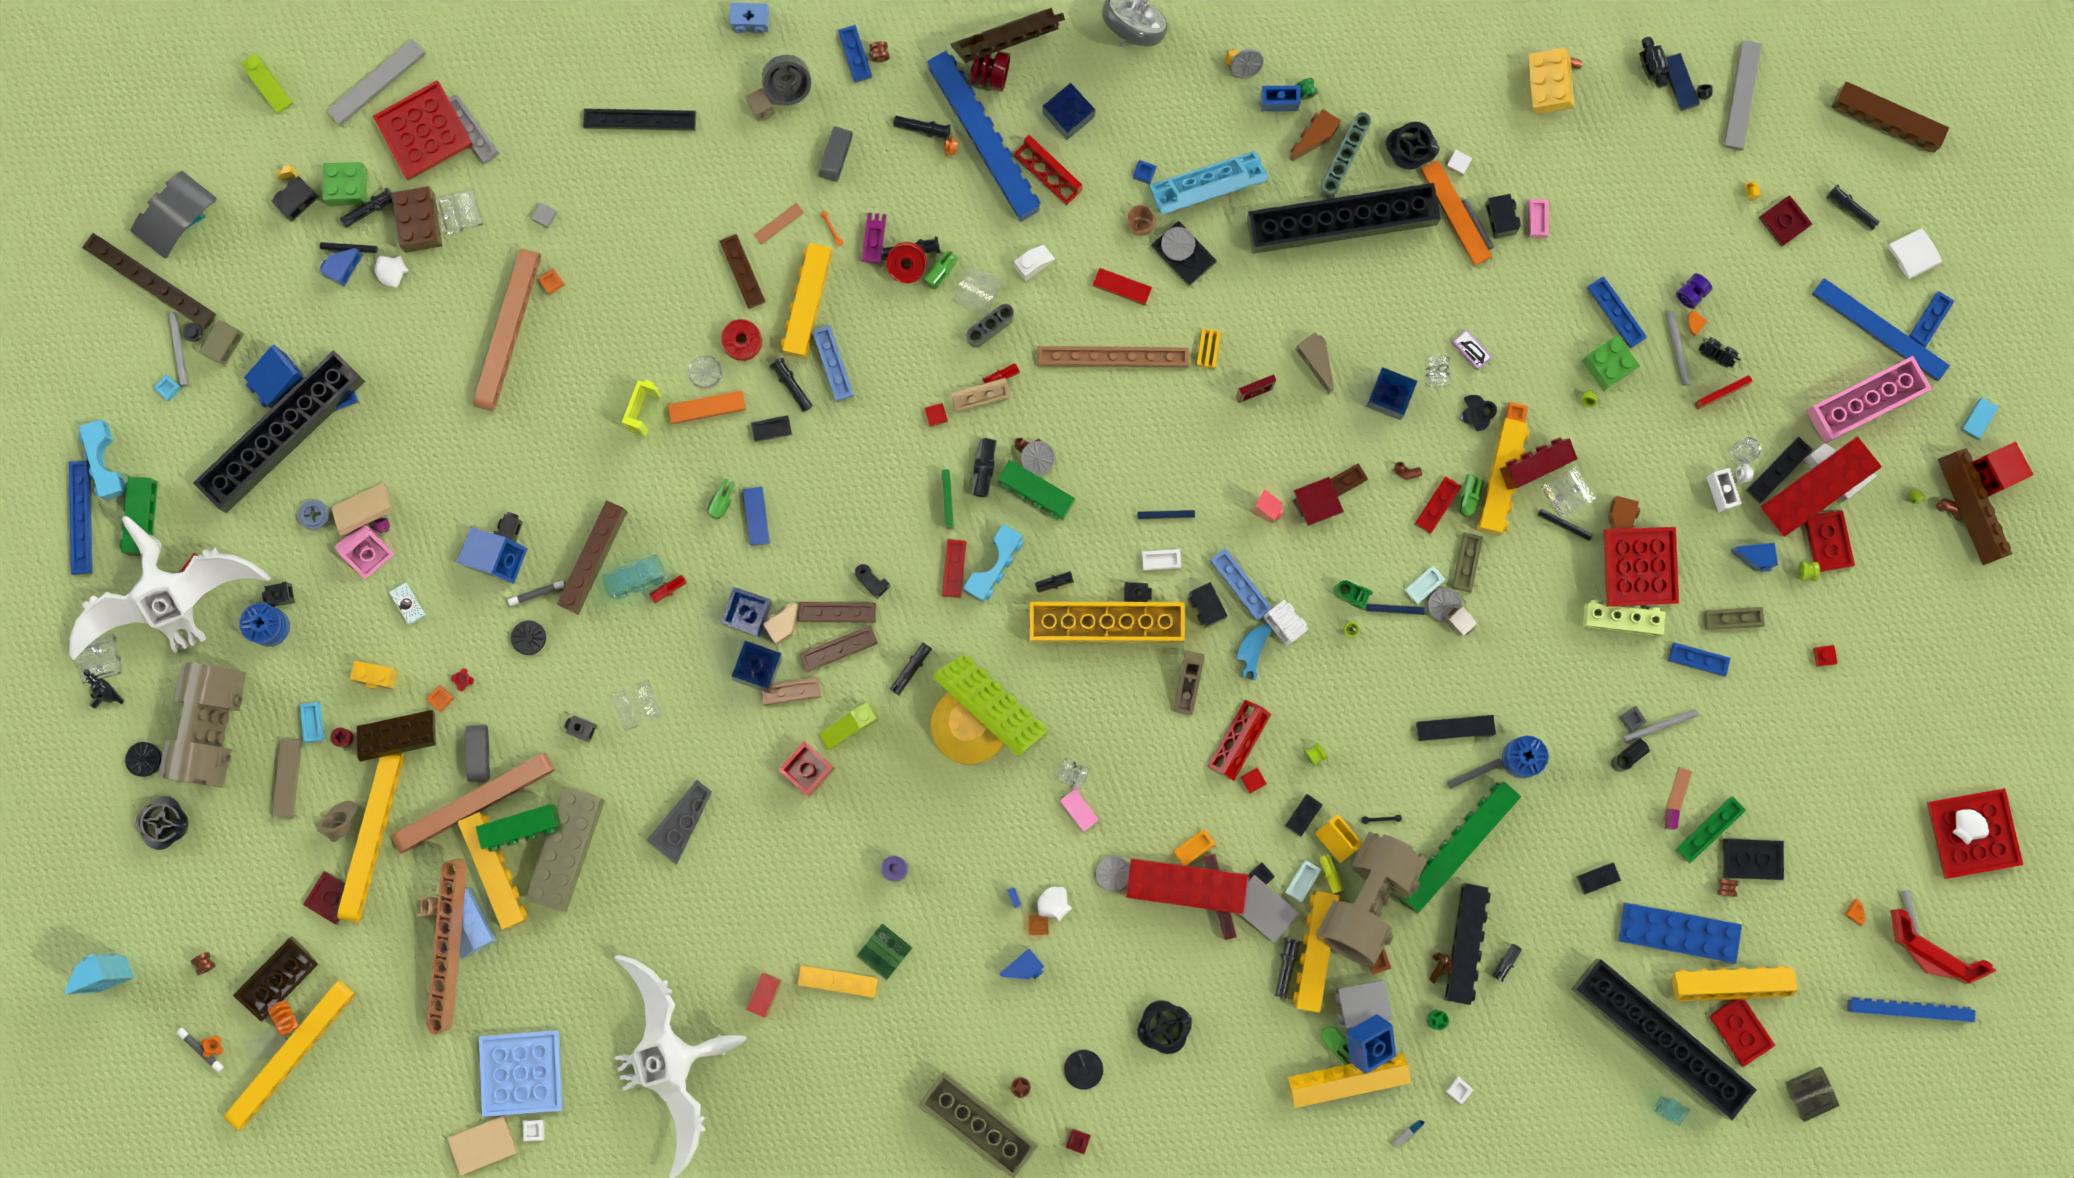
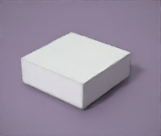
(1459, 162)
(1459, 1090)
(533, 1130)

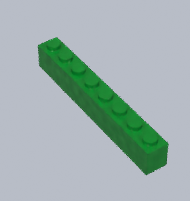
(1462, 843)

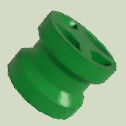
(1307, 88)
(1440, 1018)

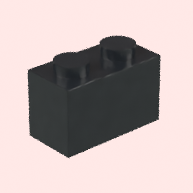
(294, 198)
(1502, 216)
(1207, 605)

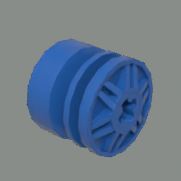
(275, 625)
(1516, 763)

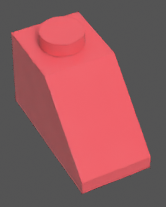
(1268, 507)

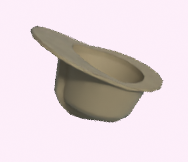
(337, 821)

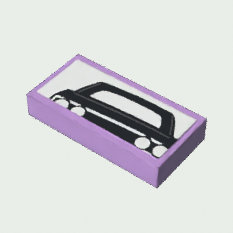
(1472, 349)

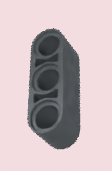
(835, 154)
(994, 317)
(477, 753)

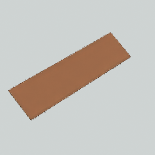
(779, 223)
(1679, 790)

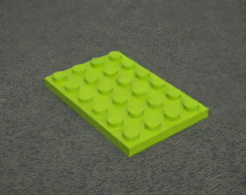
(990, 704)

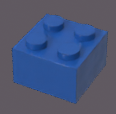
(1371, 1043)

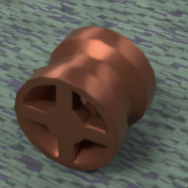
(879, 51)
(1727, 887)
(203, 963)
(1020, 1090)

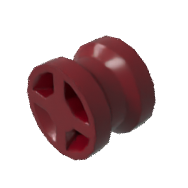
(346, 738)

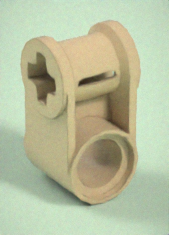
(427, 906)

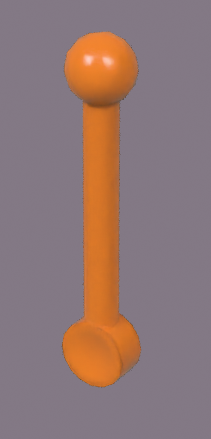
(839, 241)

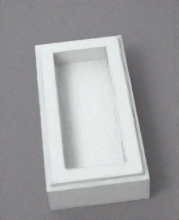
(1161, 560)

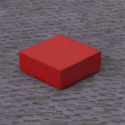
(936, 414)
(1253, 780)

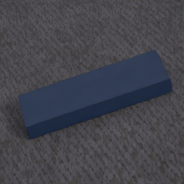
(1681, 83)

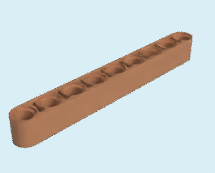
(507, 330)
(473, 803)
(451, 937)

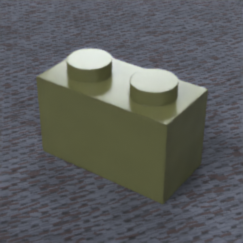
(221, 342)

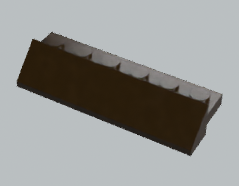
(1007, 35)

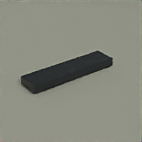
(1779, 470)
(1455, 728)

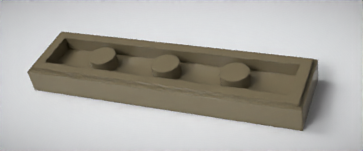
(287, 778)

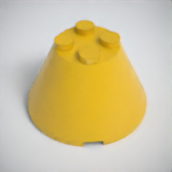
(961, 734)

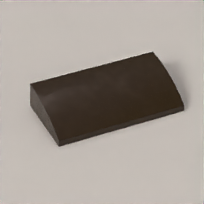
(276, 978)

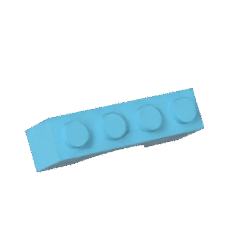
(96, 438)
(981, 584)

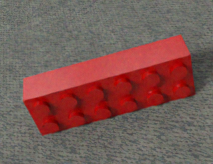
(1821, 486)
(1187, 886)

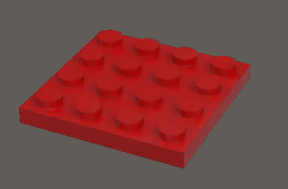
(422, 130)
(1641, 566)
(1994, 852)

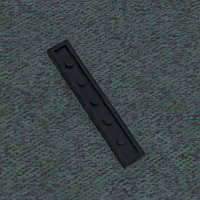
(639, 119)

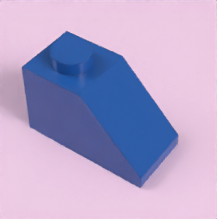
(341, 265)
(1758, 556)
(1024, 967)

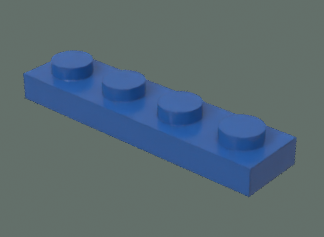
(1616, 312)

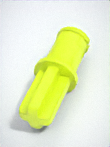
(1331, 873)

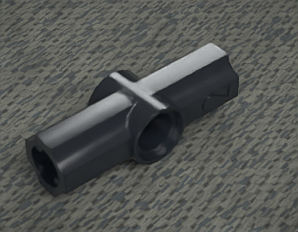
(983, 467)

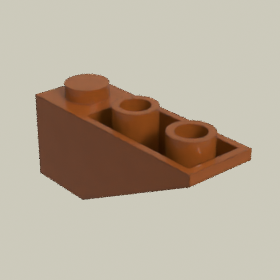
(1320, 132)
(1623, 513)

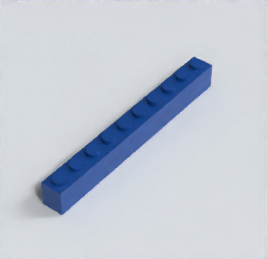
(983, 135)

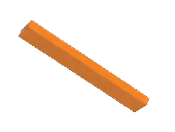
(1456, 213)

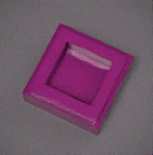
(1672, 819)

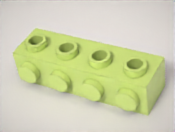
(1624, 619)

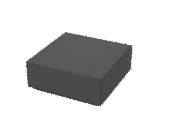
(1632, 719)

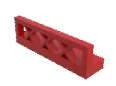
(1053, 165)
(1243, 741)

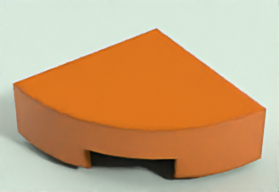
(1695, 322)
(1856, 912)

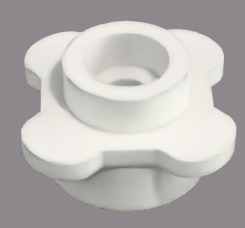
(1744, 474)

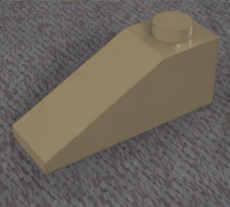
(1315, 355)
(1189, 682)

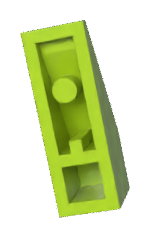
(266, 83)
(848, 726)

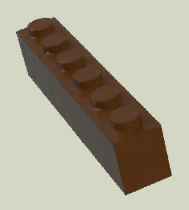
(1890, 117)
(1975, 506)
(592, 557)

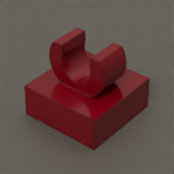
(1078, 1141)

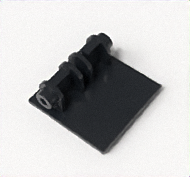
(1727, 359)

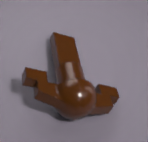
(1444, 961)

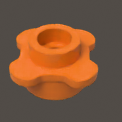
(950, 146)
(206, 1043)

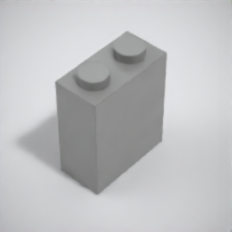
(1362, 1002)

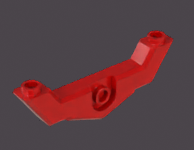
(1932, 958)

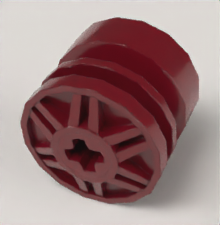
(991, 69)

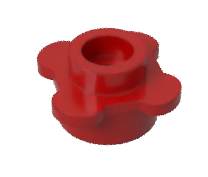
(457, 679)

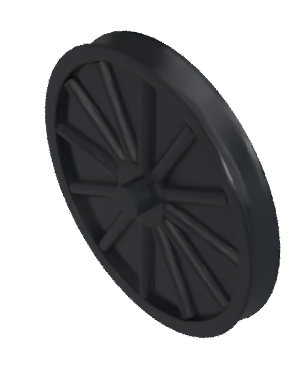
(528, 637)
(143, 759)

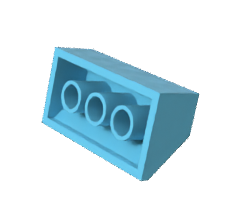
(98, 974)

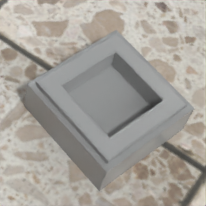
(544, 215)

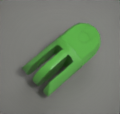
(940, 269)
(1470, 495)
(719, 504)
(1335, 1041)

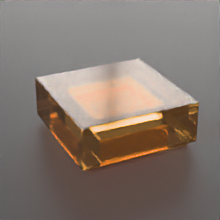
(1038, 925)

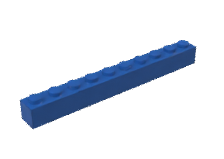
(1908, 1010)

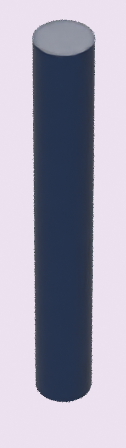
(1166, 514)
(1395, 609)

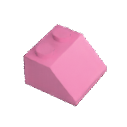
(364, 550)

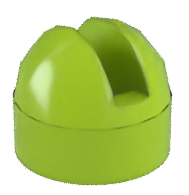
(1589, 398)
(1916, 495)
(1350, 633)

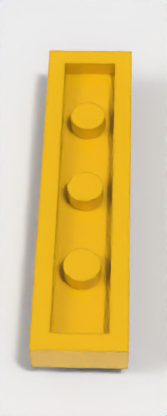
(838, 981)

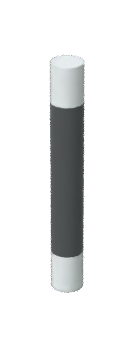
(536, 593)
(199, 1049)

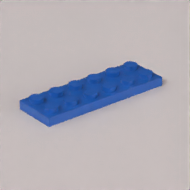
(1680, 933)

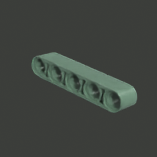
(1346, 147)

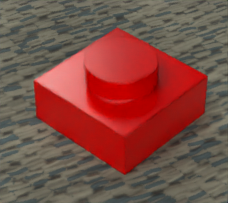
(1825, 655)

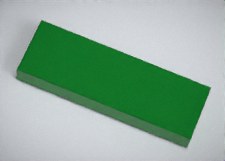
(947, 499)

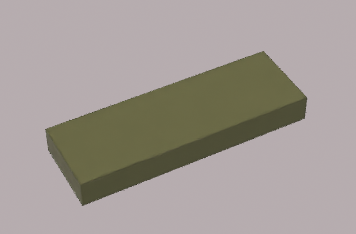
(1467, 562)
(1734, 618)

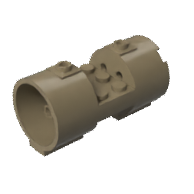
(207, 698)
(1358, 928)

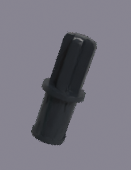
(1054, 582)
(1507, 962)

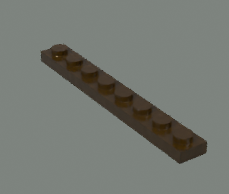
(149, 281)

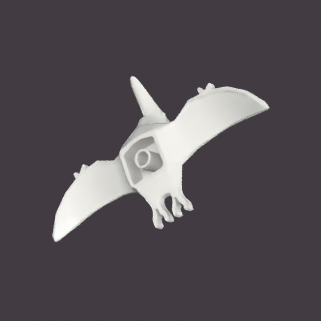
(160, 597)
(665, 1060)

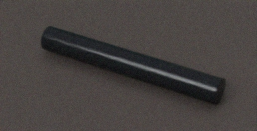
(343, 247)
(1564, 524)

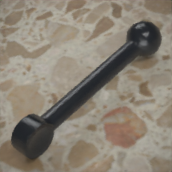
(1397, 818)

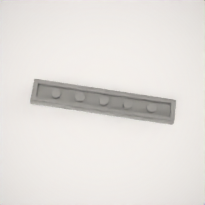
(376, 82)
(1742, 95)

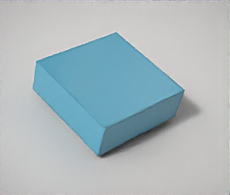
(167, 387)

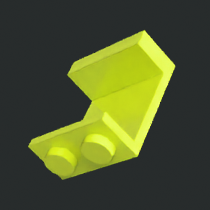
(636, 401)

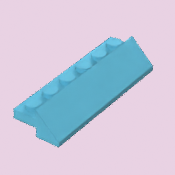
(1208, 182)

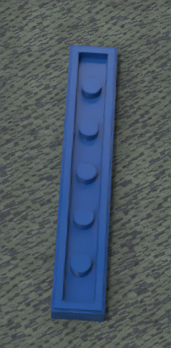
(80, 518)

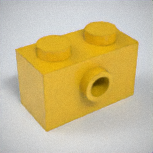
(373, 675)
(1339, 838)

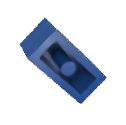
(1280, 98)

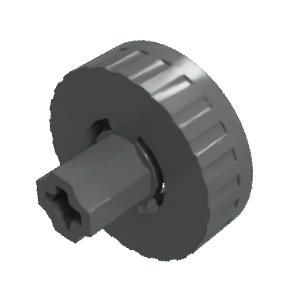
(784, 70)

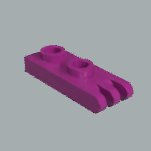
(874, 239)

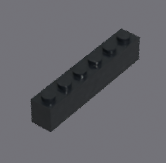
(1467, 943)

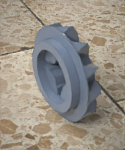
(307, 509)

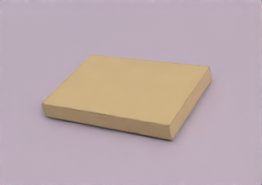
(362, 509)
(482, 1145)

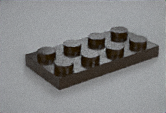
(396, 735)

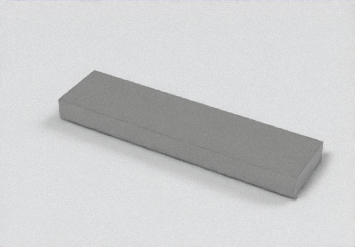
(481, 143)

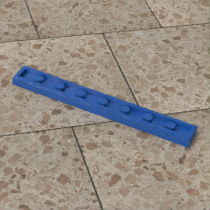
(1880, 329)

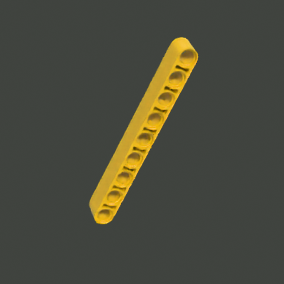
(370, 838)
(289, 1055)

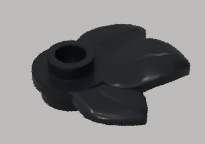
(1475, 412)

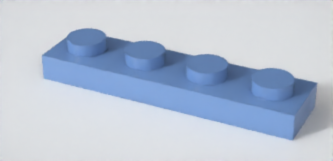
(833, 363)
(1241, 584)

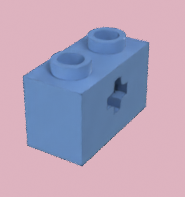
(742, 12)

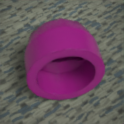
(381, 524)

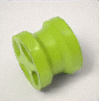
(1809, 571)
(1315, 754)

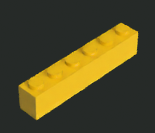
(807, 301)
(1497, 497)
(494, 875)
(1315, 956)
(1734, 984)
(1346, 1081)

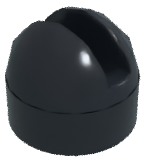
(1705, 91)

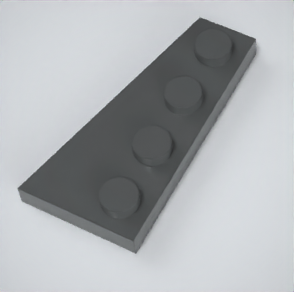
(679, 824)

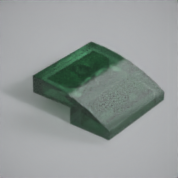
(884, 952)

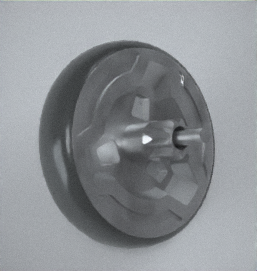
(1135, 21)

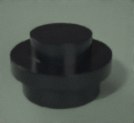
(192, 332)

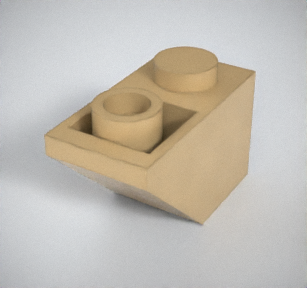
(782, 625)

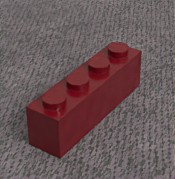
(1539, 463)

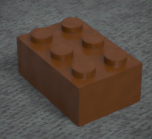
(416, 219)

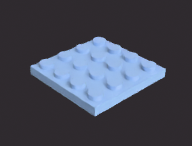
(520, 1073)

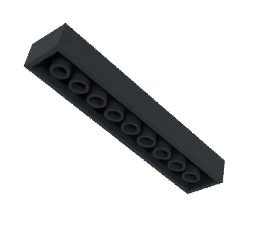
(1343, 218)
(279, 432)
(1664, 1039)

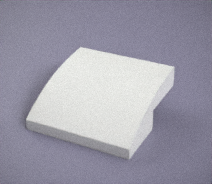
(1915, 253)

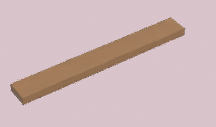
(1113, 356)

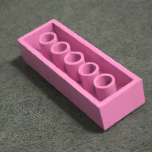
(1868, 399)

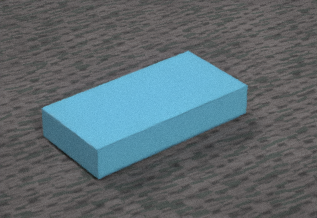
(1979, 418)
(311, 722)

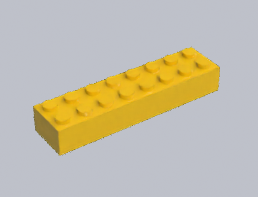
(1107, 622)

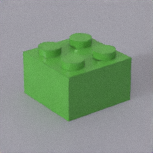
(344, 184)
(1610, 363)

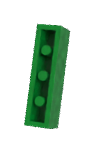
(1036, 490)
(140, 507)
(517, 827)

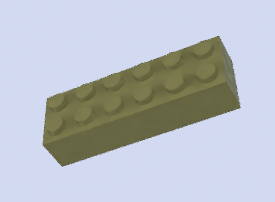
(565, 850)
(978, 1124)

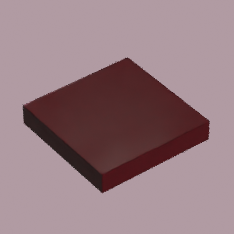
(1785, 221)
(1256, 388)
(1318, 501)
(326, 897)

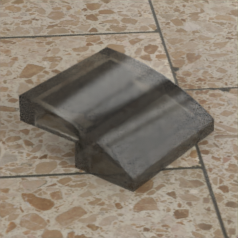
(1812, 1094)

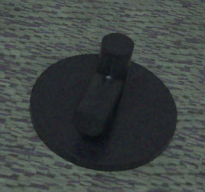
(1083, 1069)

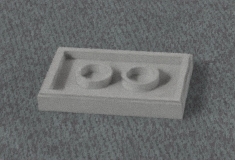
(1267, 910)

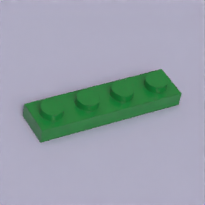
(1710, 829)

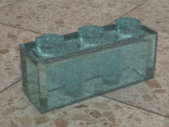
(634, 577)

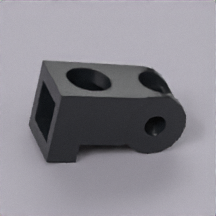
(870, 582)

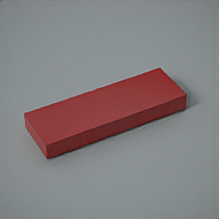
(1122, 286)
(1733, 387)
(1437, 505)
(954, 568)

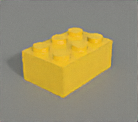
(1551, 81)

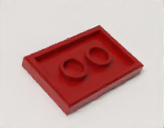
(1830, 541)
(1741, 1031)

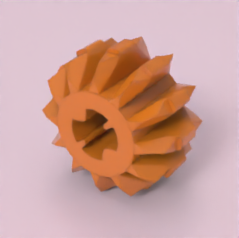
(283, 1017)

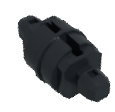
(1654, 62)

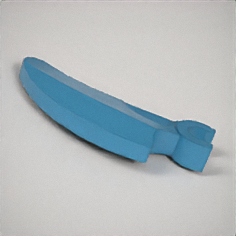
(1251, 648)

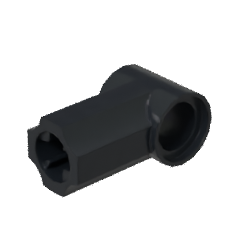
(1631, 755)

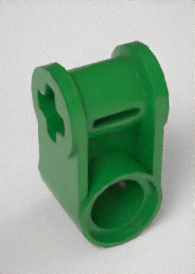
(1354, 594)

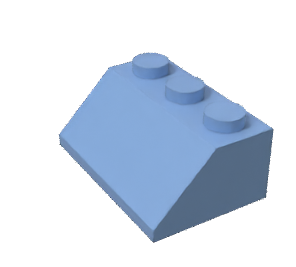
(475, 928)

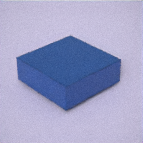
(1144, 172)
(1014, 897)

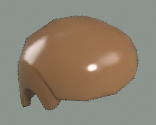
(1141, 220)

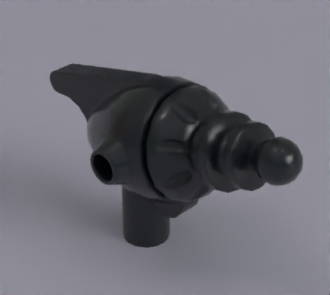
(101, 690)

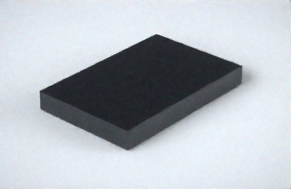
(1192, 267)
(1753, 859)

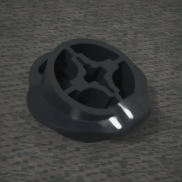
(1428, 147)
(143, 819)
(1183, 1019)

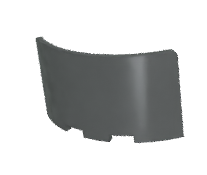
(171, 213)

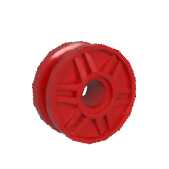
(903, 273)
(743, 351)

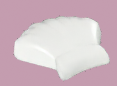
(390, 270)
(1970, 825)
(1053, 903)

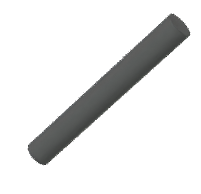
(1477, 223)
(1474, 773)

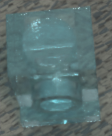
(1671, 1110)

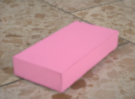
(1538, 218)
(1079, 810)

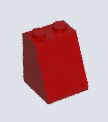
(2002, 468)

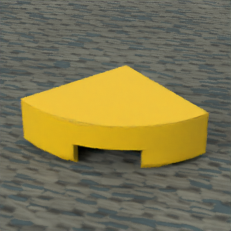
(286, 173)
(1753, 190)

